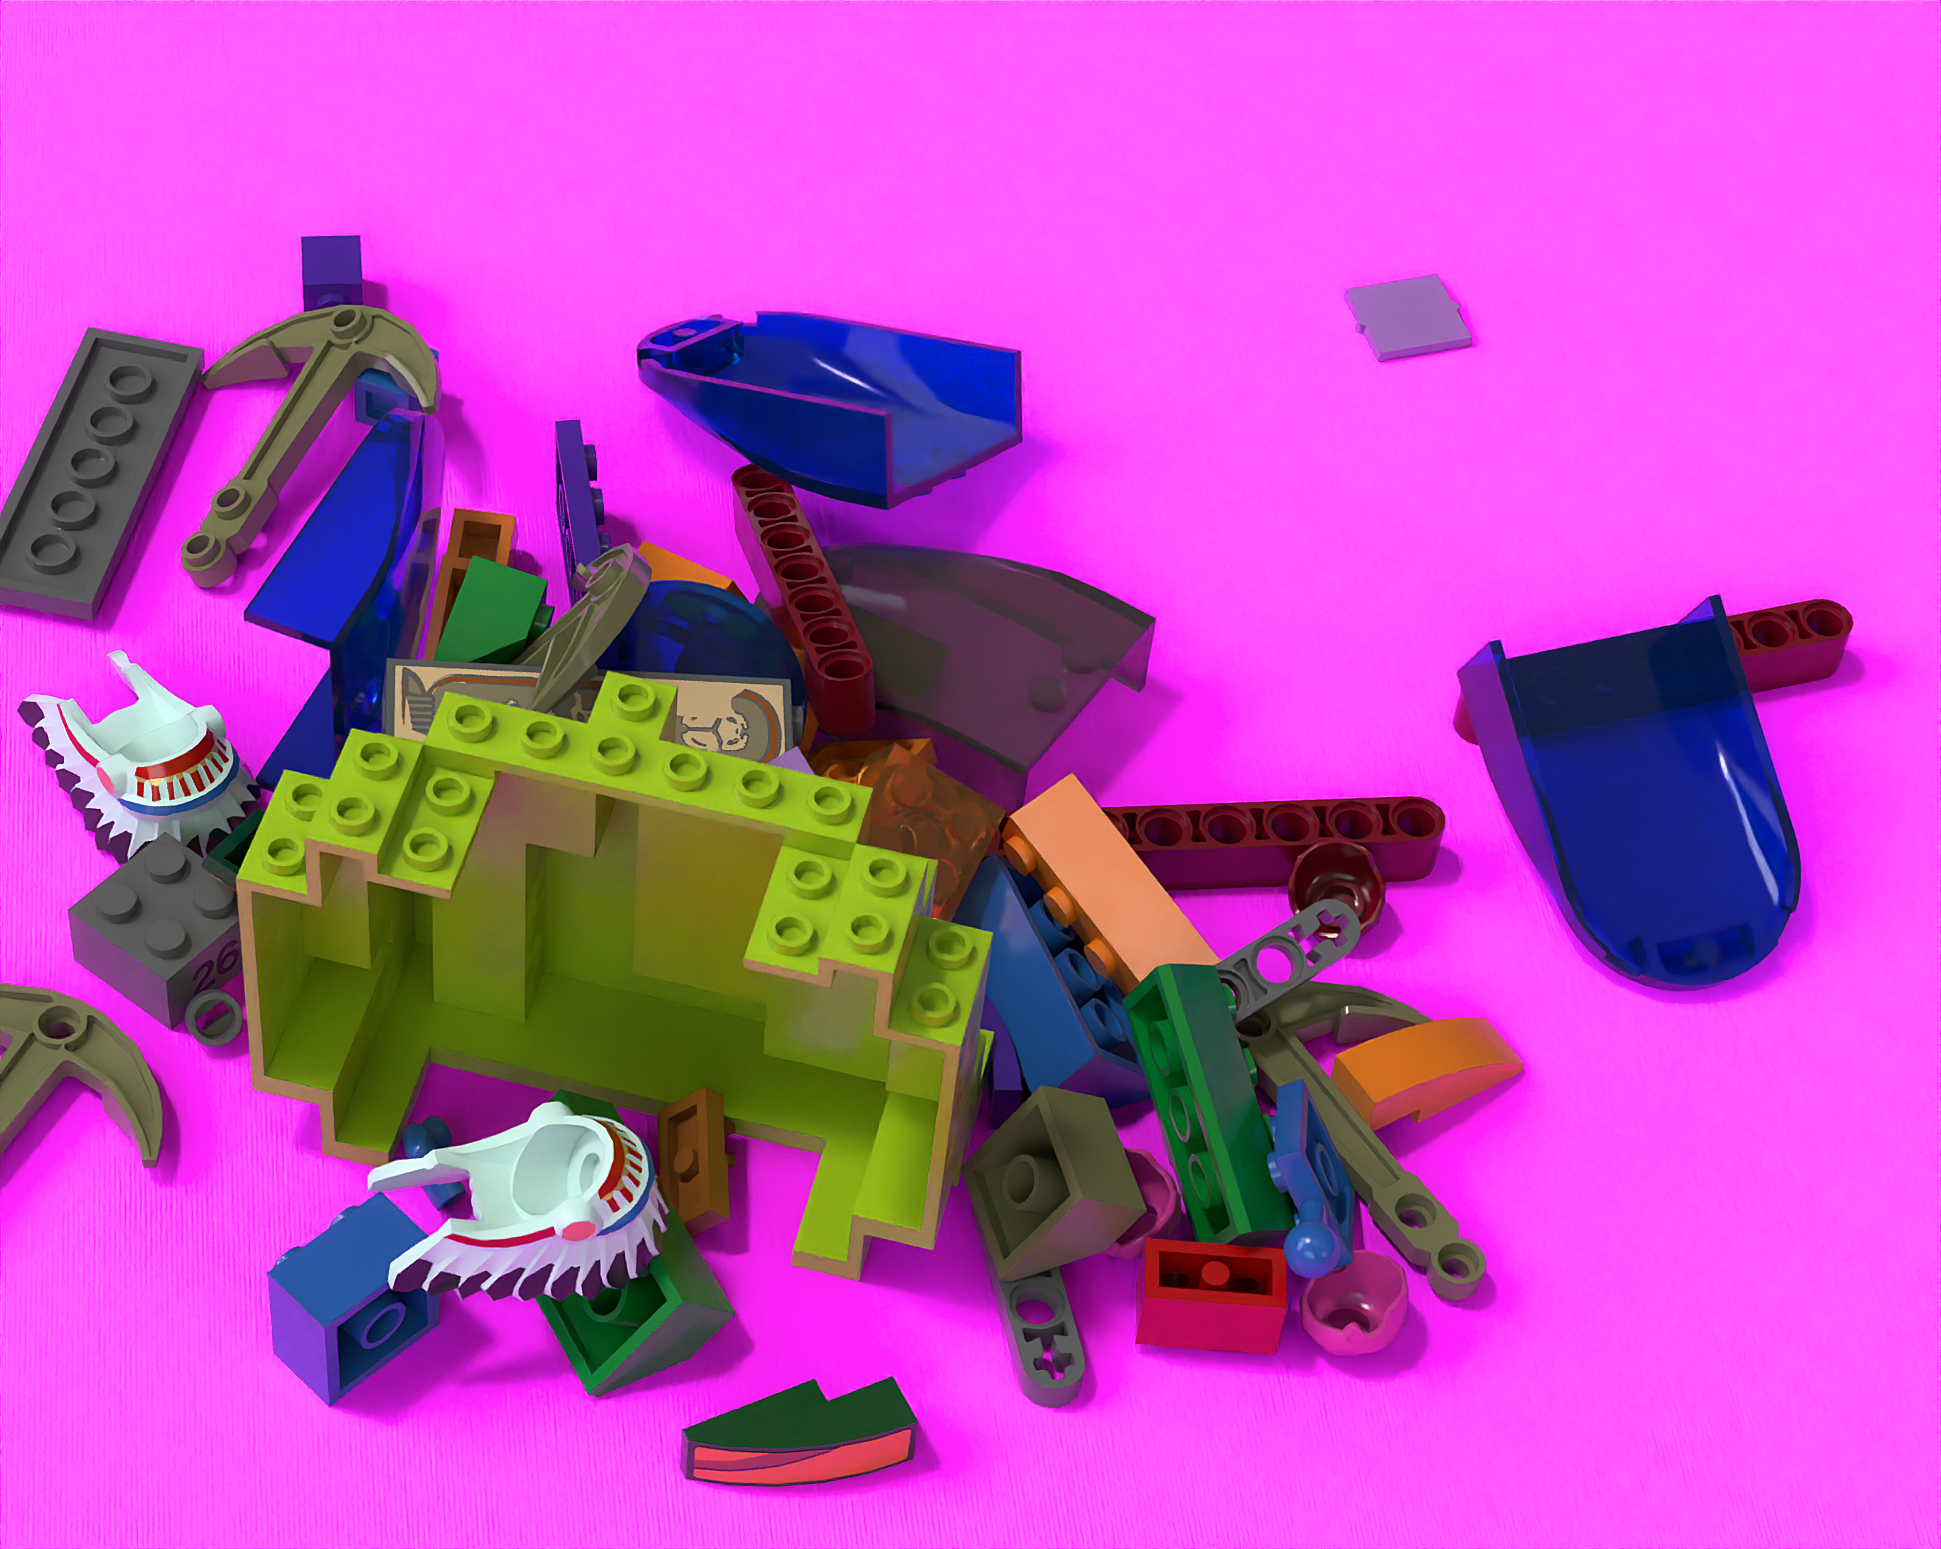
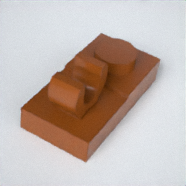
(695, 1159)

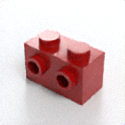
(1210, 1296)

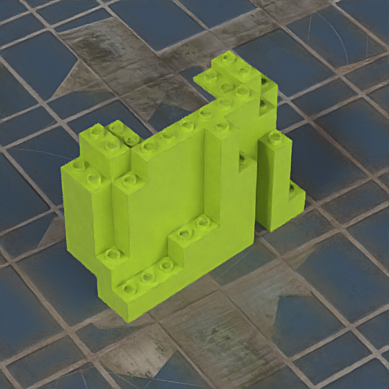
(621, 933)

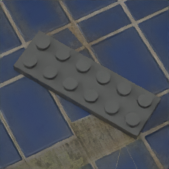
(92, 470)

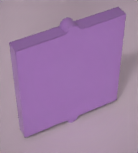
(1407, 317)

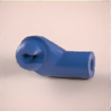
(419, 1141)

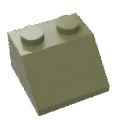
(1052, 1184)

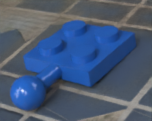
(1318, 1182)

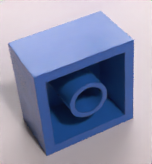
(334, 1301)

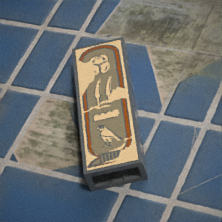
(714, 713)

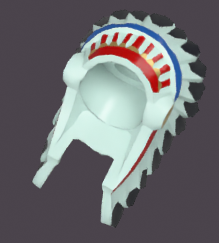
(145, 767)
(554, 1208)

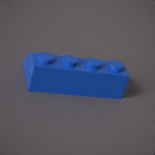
(1056, 1007)

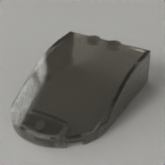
(982, 654)

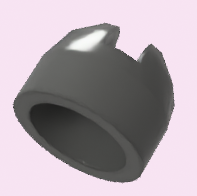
(220, 1028)

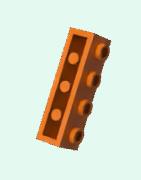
(1100, 886)

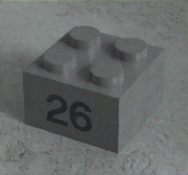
(159, 930)

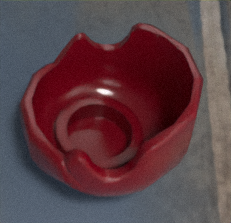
(1342, 873)

